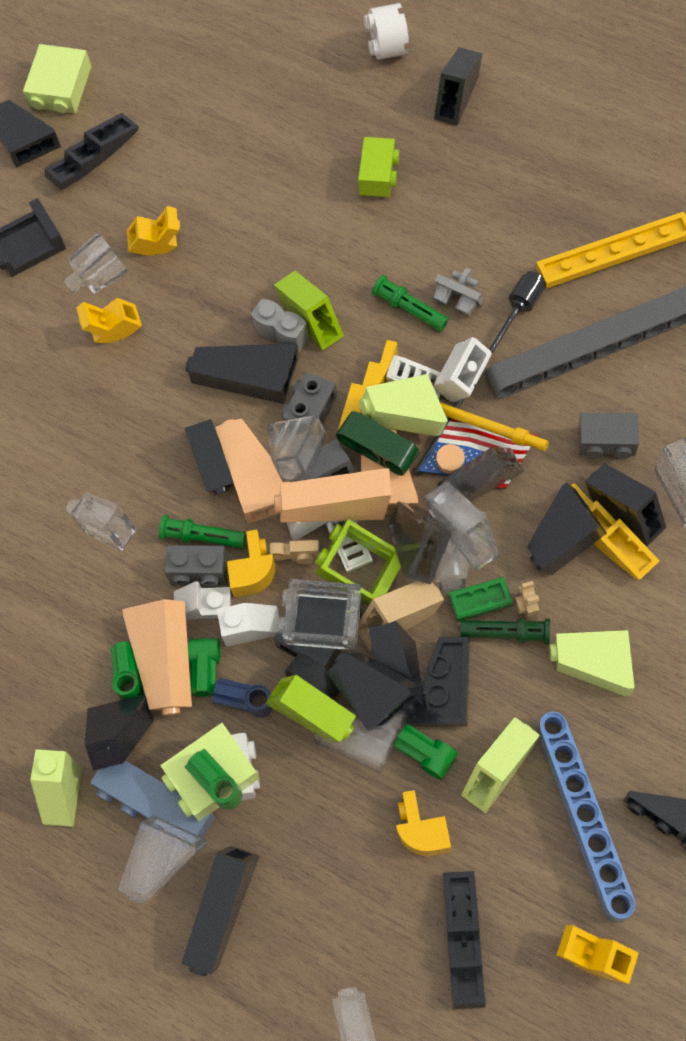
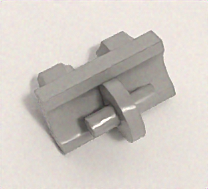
(448, 287)

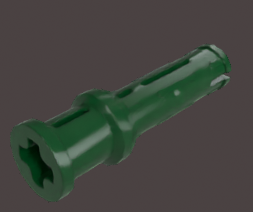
(469, 629)

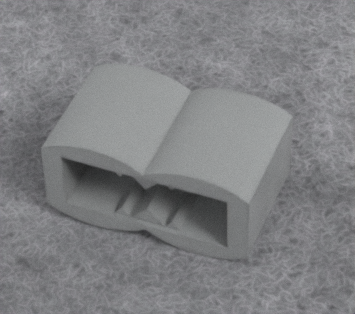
(279, 325)

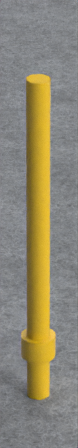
(518, 436)

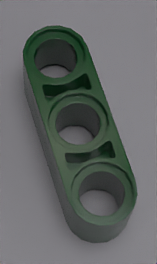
(377, 443)

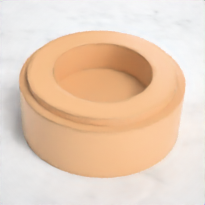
(450, 458)

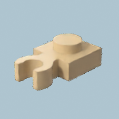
(302, 552)
(527, 601)

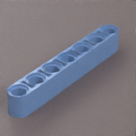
(585, 830)

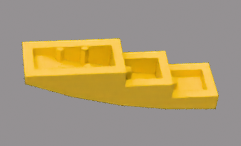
(375, 375)
(620, 542)

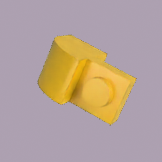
(154, 236)
(112, 322)
(253, 573)
(425, 836)
(597, 955)

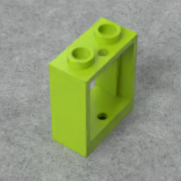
(370, 542)

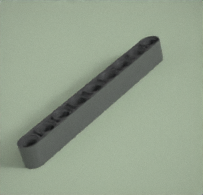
(588, 344)

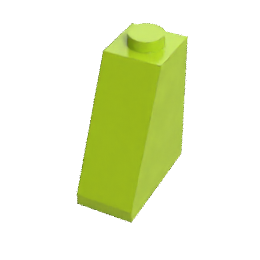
(313, 306)
(311, 709)

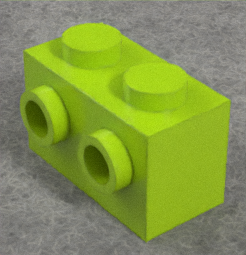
(377, 167)

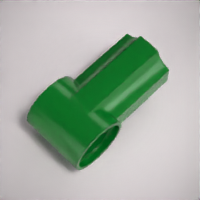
(203, 657)
(125, 670)
(433, 756)
(213, 779)

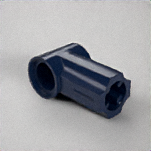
(240, 697)

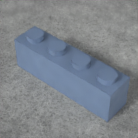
(145, 796)

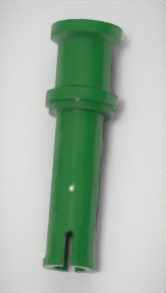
(399, 298)
(187, 528)

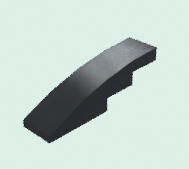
(88, 154)
(464, 940)

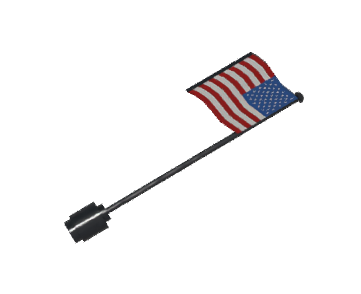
(470, 438)

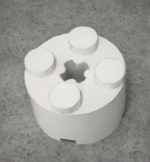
(387, 31)

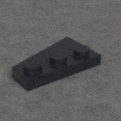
(445, 685)

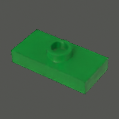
(480, 599)

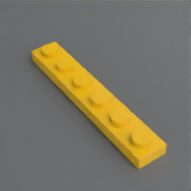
(613, 250)

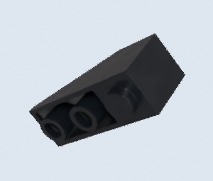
(665, 811)

